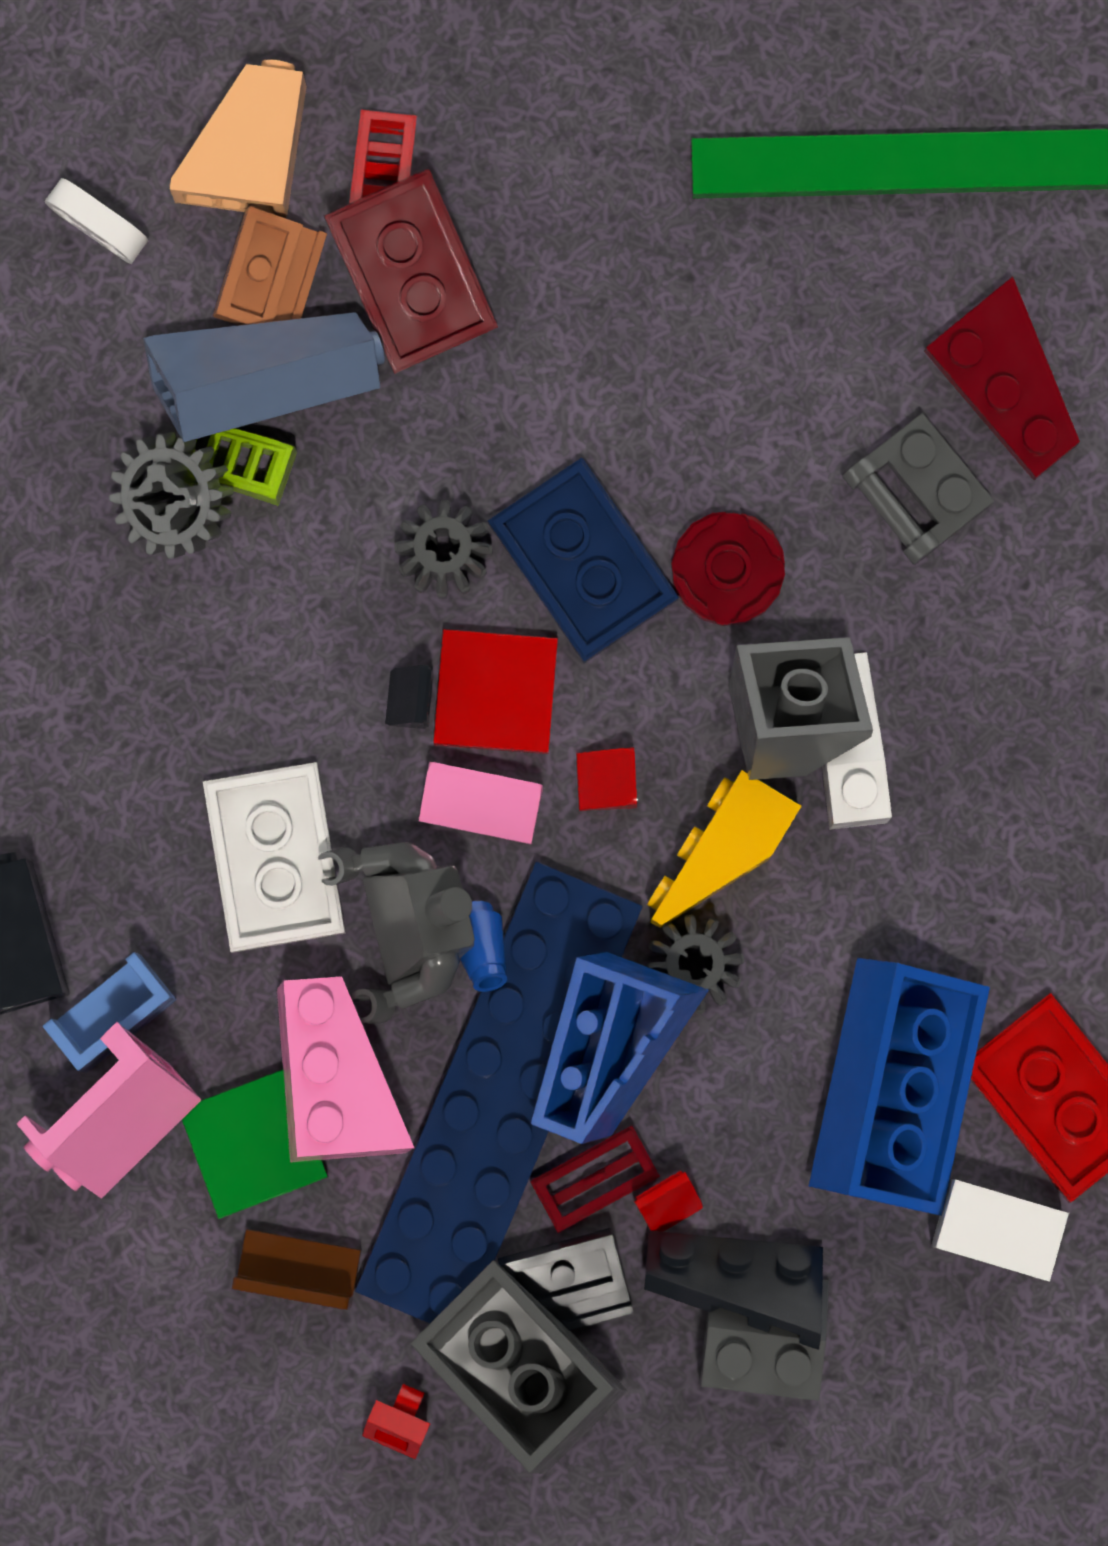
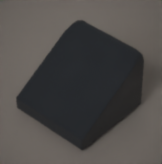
(409, 697)

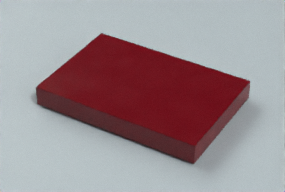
(410, 270)

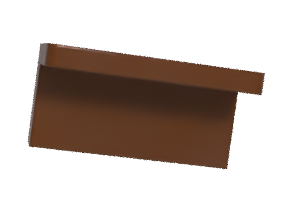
(297, 1269)

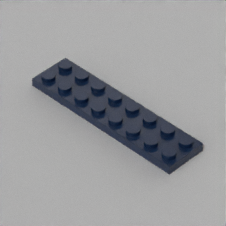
(480, 1129)

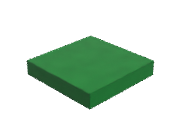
(245, 1146)

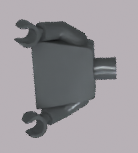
(417, 921)

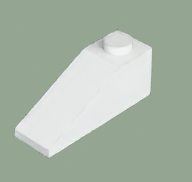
(858, 778)

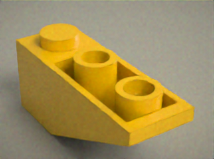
(737, 840)

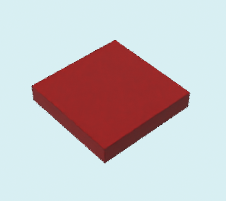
(495, 691)

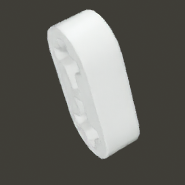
(96, 220)

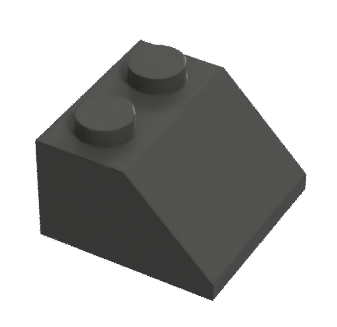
(797, 705)
(760, 1361)

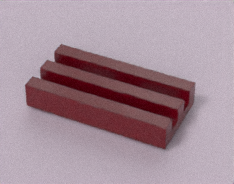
(551, 1202)

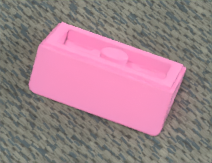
(480, 802)

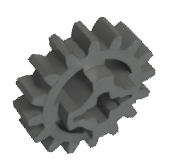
(165, 518)

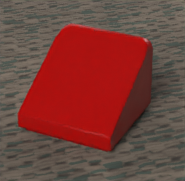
(607, 779)
(668, 1202)

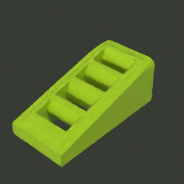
(278, 472)

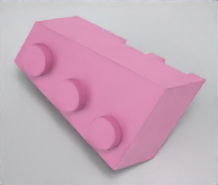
(332, 1077)

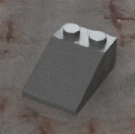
(518, 1369)

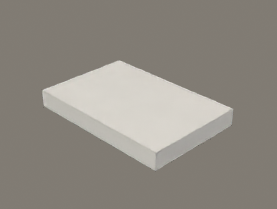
(266, 856)

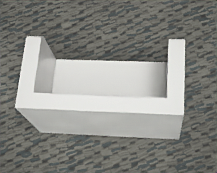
(1000, 1229)

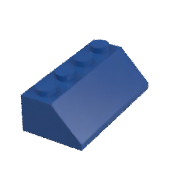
(899, 1085)

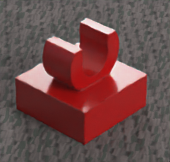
(397, 1425)

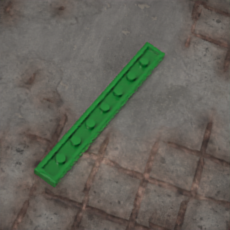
(899, 163)

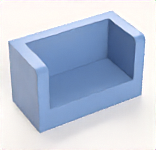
(128, 997)

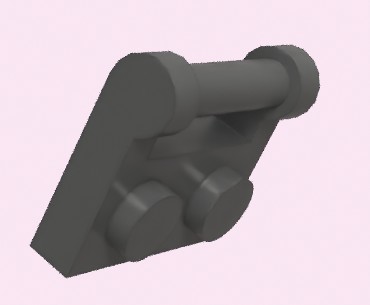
(933, 478)

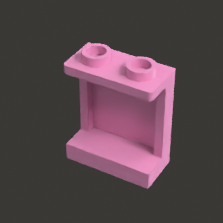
(114, 1119)

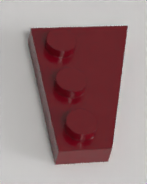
(1006, 379)

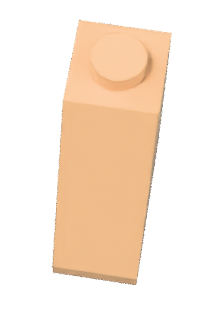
(248, 144)

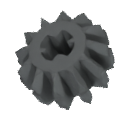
(426, 559)
(706, 949)

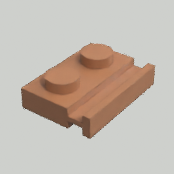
(269, 270)

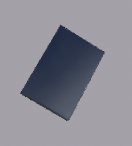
(583, 560)

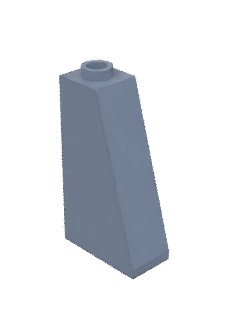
(260, 370)

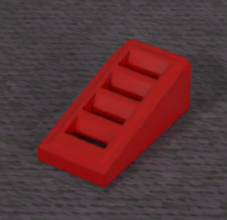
(381, 123)

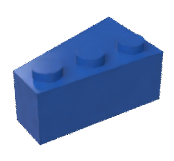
(609, 1043)

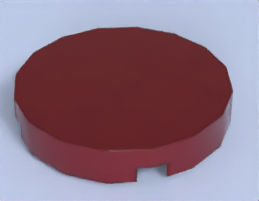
(720, 589)

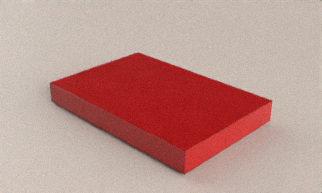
(1050, 1094)

